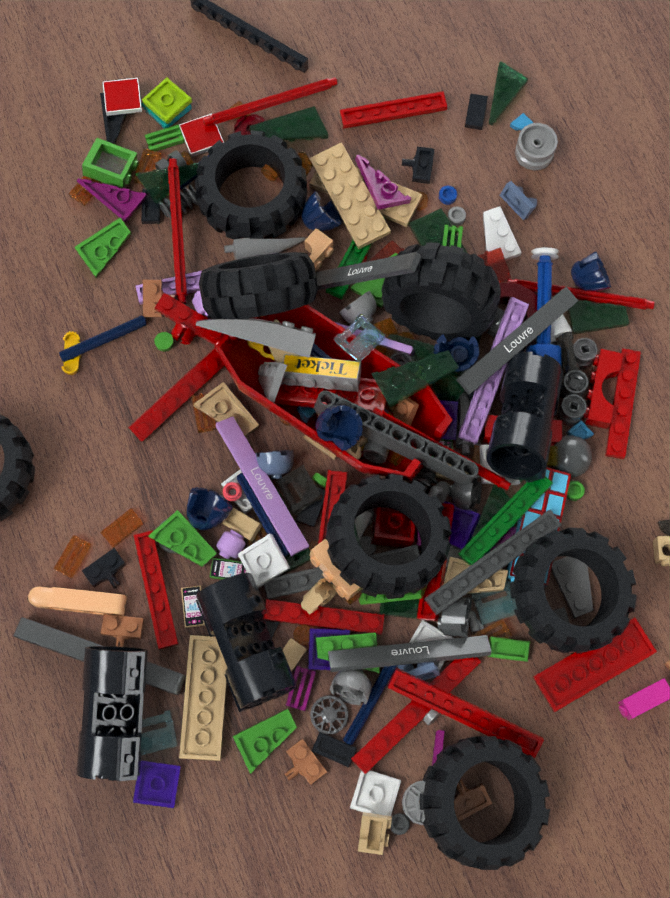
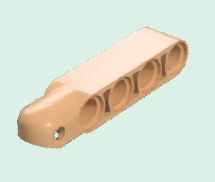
(78, 600)

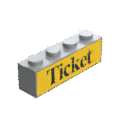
(322, 373)

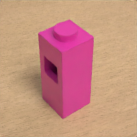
(645, 699)

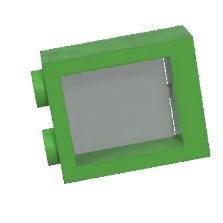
(110, 163)

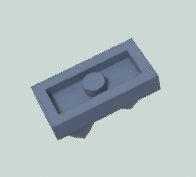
(515, 198)
(423, 671)

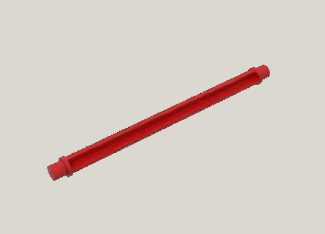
(269, 101)
(177, 230)
(593, 296)
(483, 472)

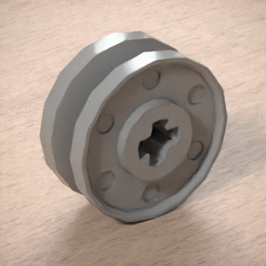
(411, 803)

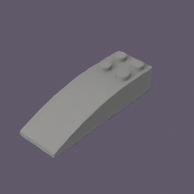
(268, 333)

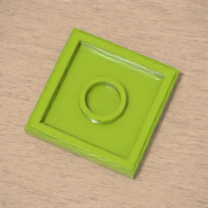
(167, 100)

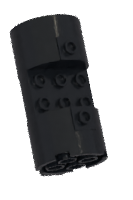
(523, 430)
(234, 616)
(112, 713)

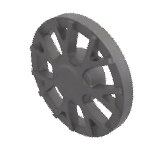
(329, 714)

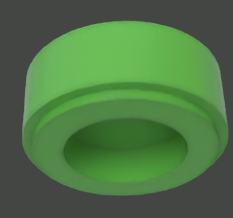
(164, 341)
(319, 479)
(575, 490)

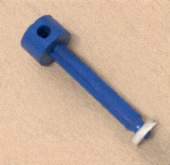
(544, 257)

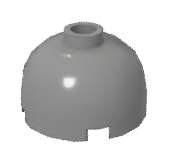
(363, 305)
(351, 686)

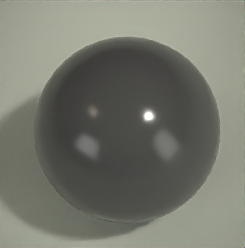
(573, 455)

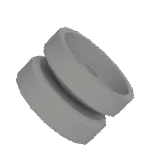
(536, 146)

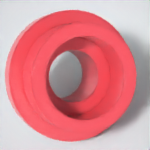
(229, 486)

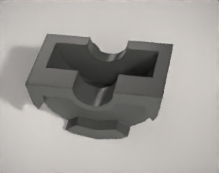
(455, 618)

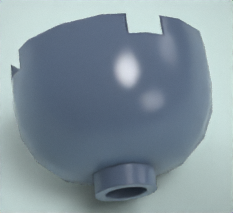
(275, 462)

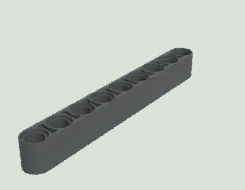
(405, 440)
(75, 648)

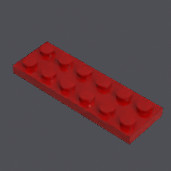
(367, 397)
(588, 670)

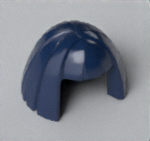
(320, 217)
(590, 274)
(463, 351)
(339, 425)
(207, 508)

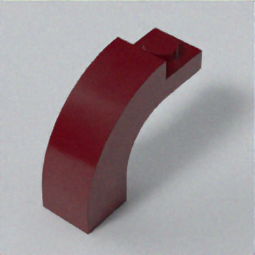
(521, 293)

